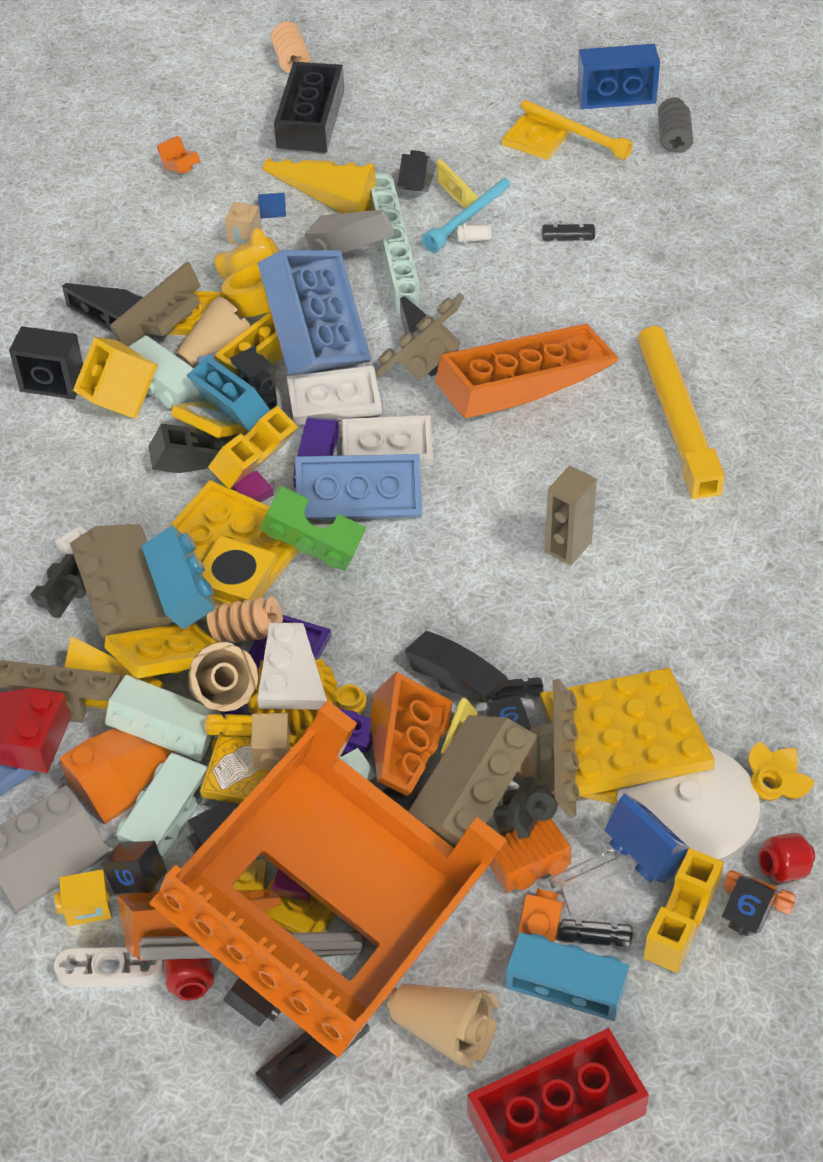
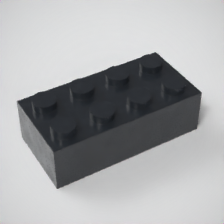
(309, 106)

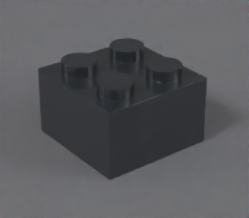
(46, 362)

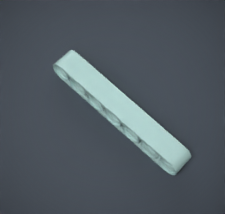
(396, 249)

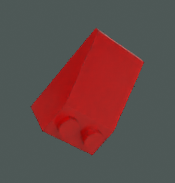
(32, 727)

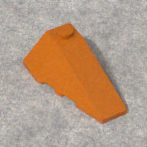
(406, 730)
(112, 770)
(143, 920)

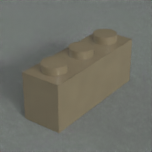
(570, 515)

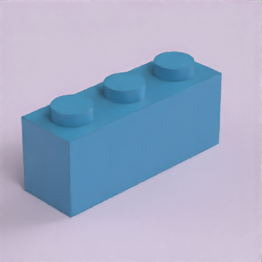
(228, 393)
(178, 577)
(567, 975)

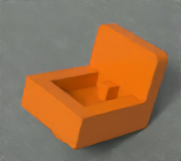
(176, 157)
(542, 914)

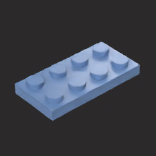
(360, 486)

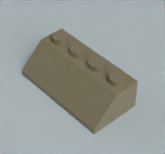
(118, 579)
(472, 775)

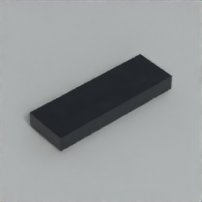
(297, 1066)

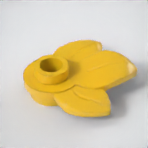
(779, 771)

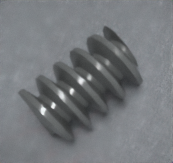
(675, 125)

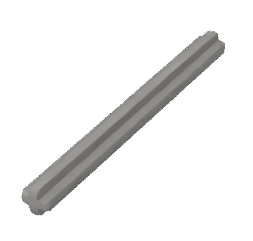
(186, 948)

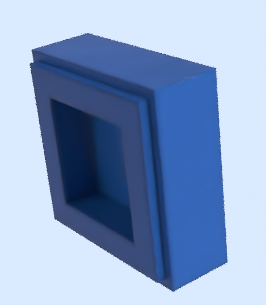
(272, 205)

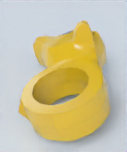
(242, 274)

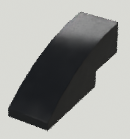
(455, 667)

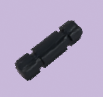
(568, 232)
(515, 687)
(596, 932)

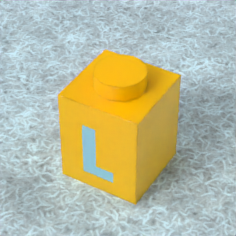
(83, 898)

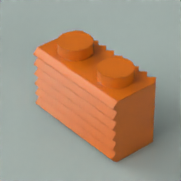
(531, 858)

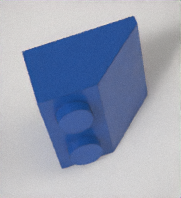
(645, 839)

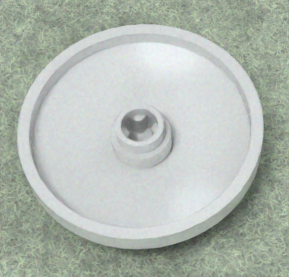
(706, 809)

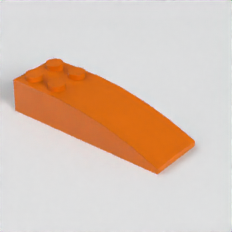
(521, 369)

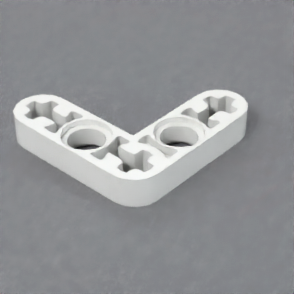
(81, 977)

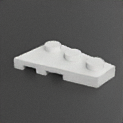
(289, 671)

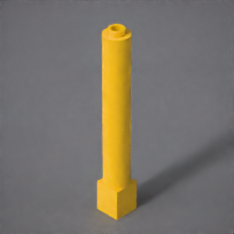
(700, 463)

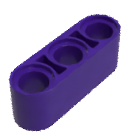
(318, 439)

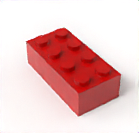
(558, 1102)

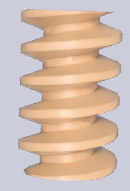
(289, 45)
(243, 620)

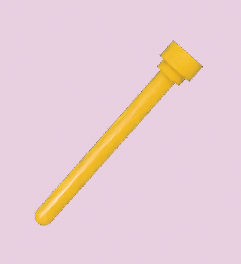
(620, 147)

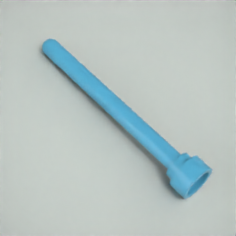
(436, 237)

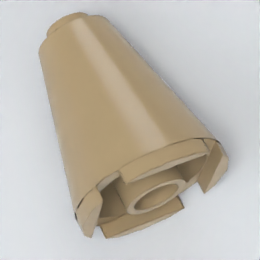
(212, 332)
(222, 677)
(447, 1019)

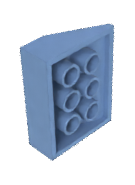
(313, 310)

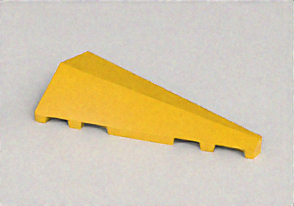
(338, 186)

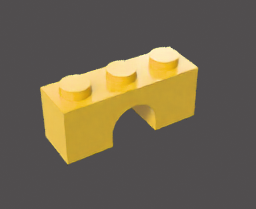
(250, 451)
(685, 911)

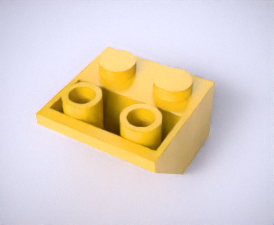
(115, 377)

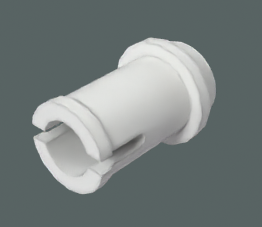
(471, 233)

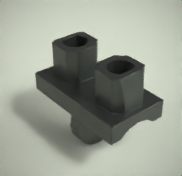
(61, 587)
(524, 808)

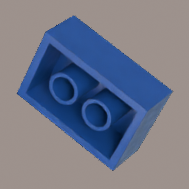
(618, 76)

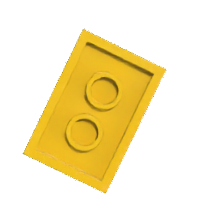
(158, 649)

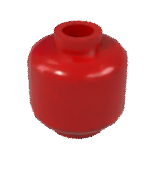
(786, 857)
(188, 977)

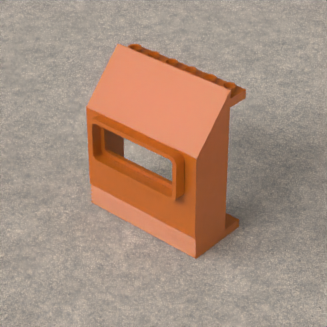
(350, 853)

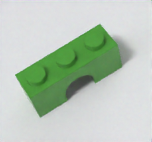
(331, 544)

